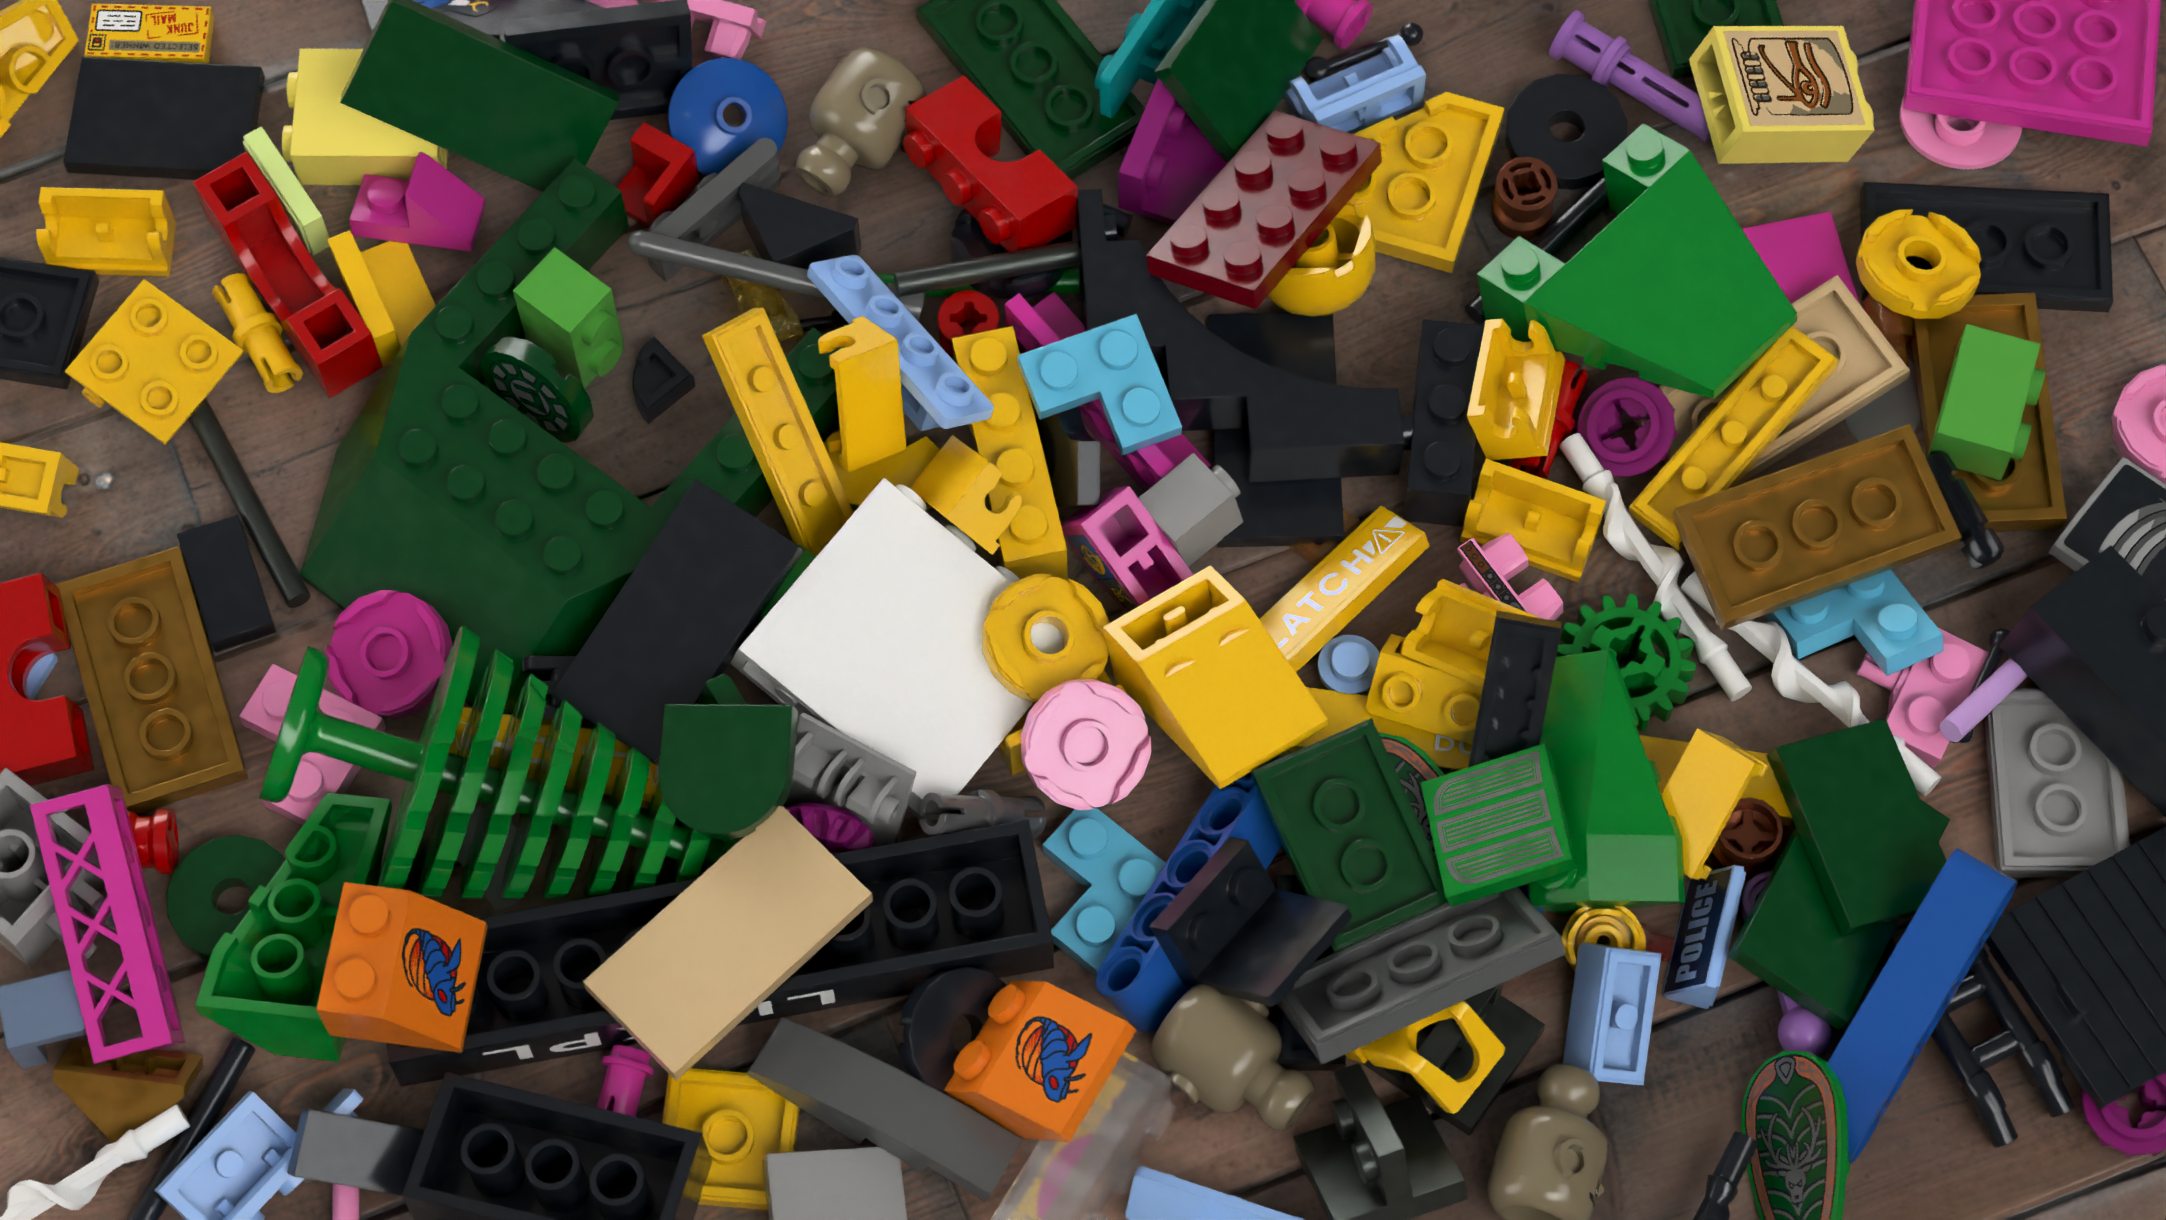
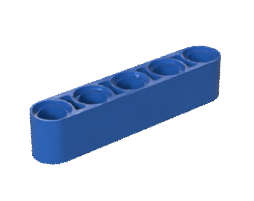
(1136, 971)
(1916, 989)

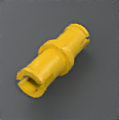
(257, 333)

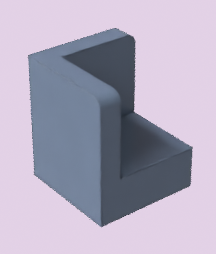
(39, 1014)

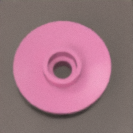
(1957, 140)

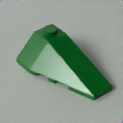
(1610, 795)
(273, 964)

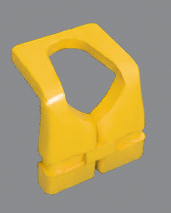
(1400, 1053)

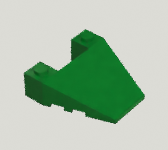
(1655, 290)

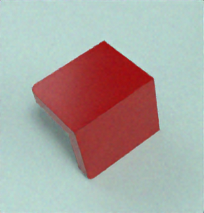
(661, 175)

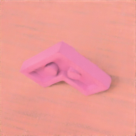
(315, 772)

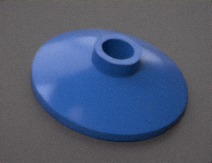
(698, 108)

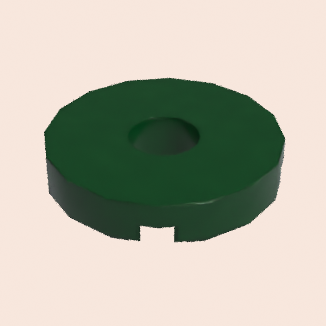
(205, 876)

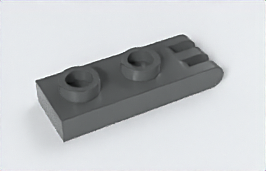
(716, 201)

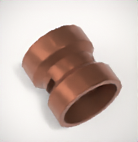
(1530, 209)
(1750, 826)

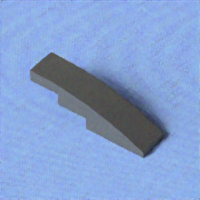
(885, 1106)

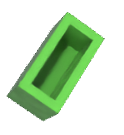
(570, 317)
(1986, 401)

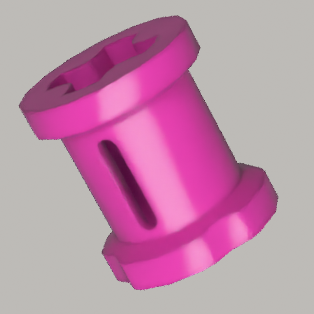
(1339, 17)

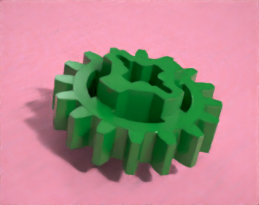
(1635, 629)

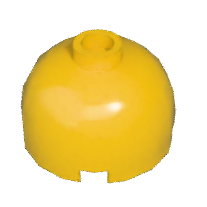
(1332, 269)

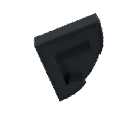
(659, 380)

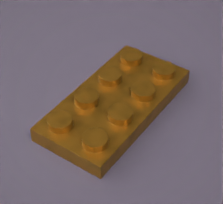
(2030, 489)
(1816, 526)
(152, 681)

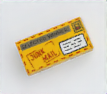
(150, 32)

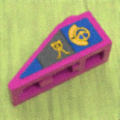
(1125, 548)

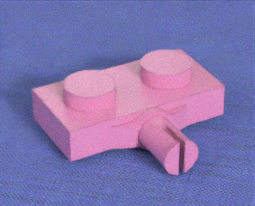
(1928, 694)

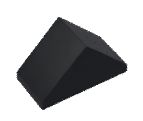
(796, 230)

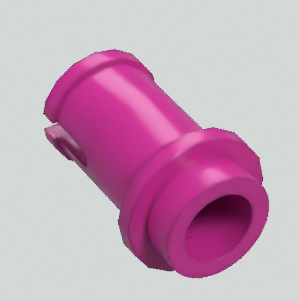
(624, 1079)

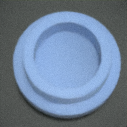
(1348, 664)

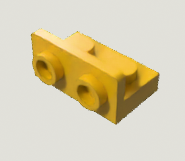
(1422, 695)

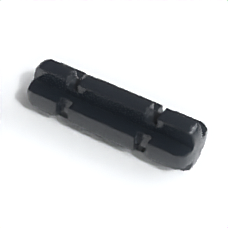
(1981, 544)

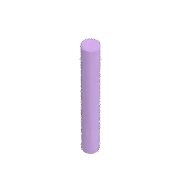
(1982, 701)

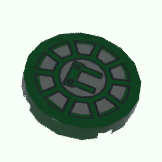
(526, 380)

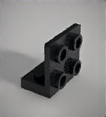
(1243, 932)

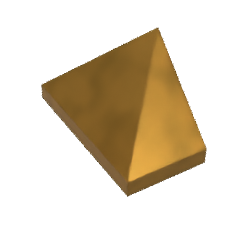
(125, 1089)

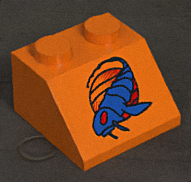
(400, 969)
(1039, 1060)

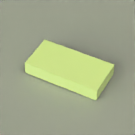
(292, 196)

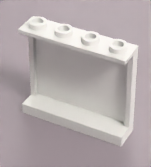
(891, 643)

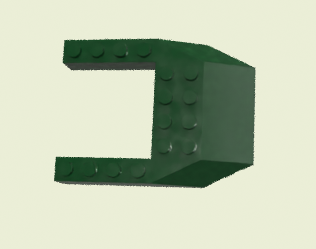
(483, 507)

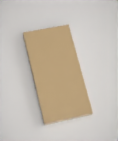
(1864, 373)
(728, 942)

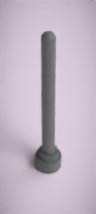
(740, 266)

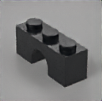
(1442, 435)

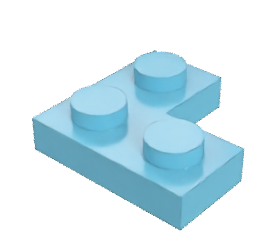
(1109, 366)
(1872, 609)
(1116, 876)

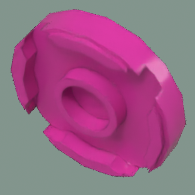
(388, 653)

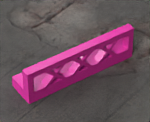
(1054, 321)
(132, 918)

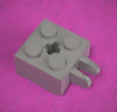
(26, 901)

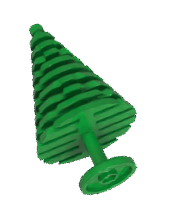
(502, 789)

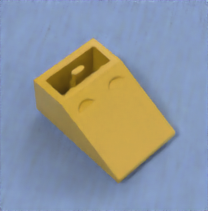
(1212, 677)

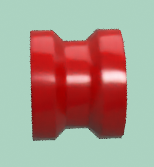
(969, 308)
(156, 840)

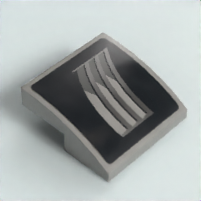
(2122, 513)

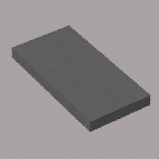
(1417, 971)

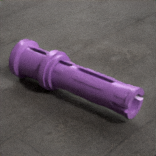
(1607, 57)

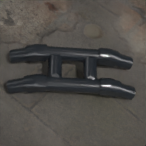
(2016, 1037)

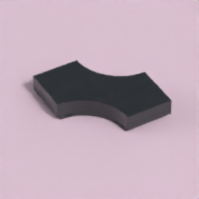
(1071, 459)

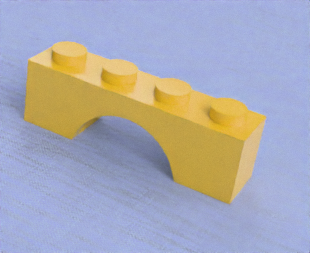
(1012, 443)

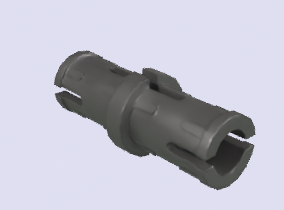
(978, 810)

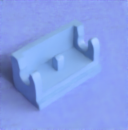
(1363, 92)

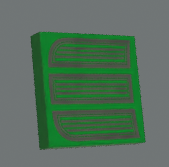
(1498, 825)

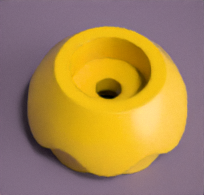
(1592, 922)

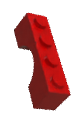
(285, 276)

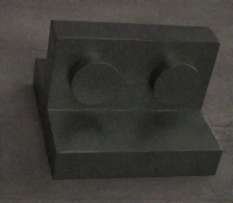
(1449, 1051)
(1378, 1157)

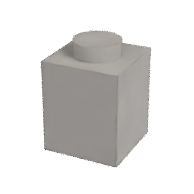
(1194, 507)

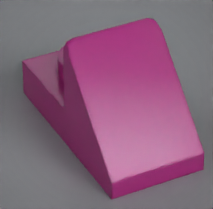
(425, 211)

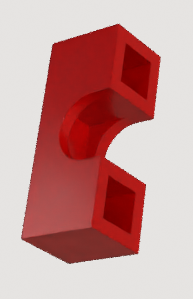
(1014, 201)
(45, 736)

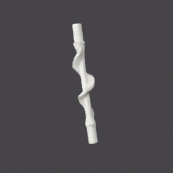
(1660, 563)
(1800, 684)
(32, 1198)

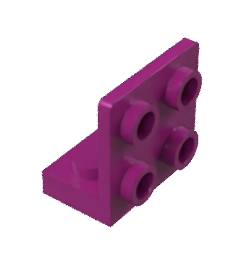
(1166, 161)

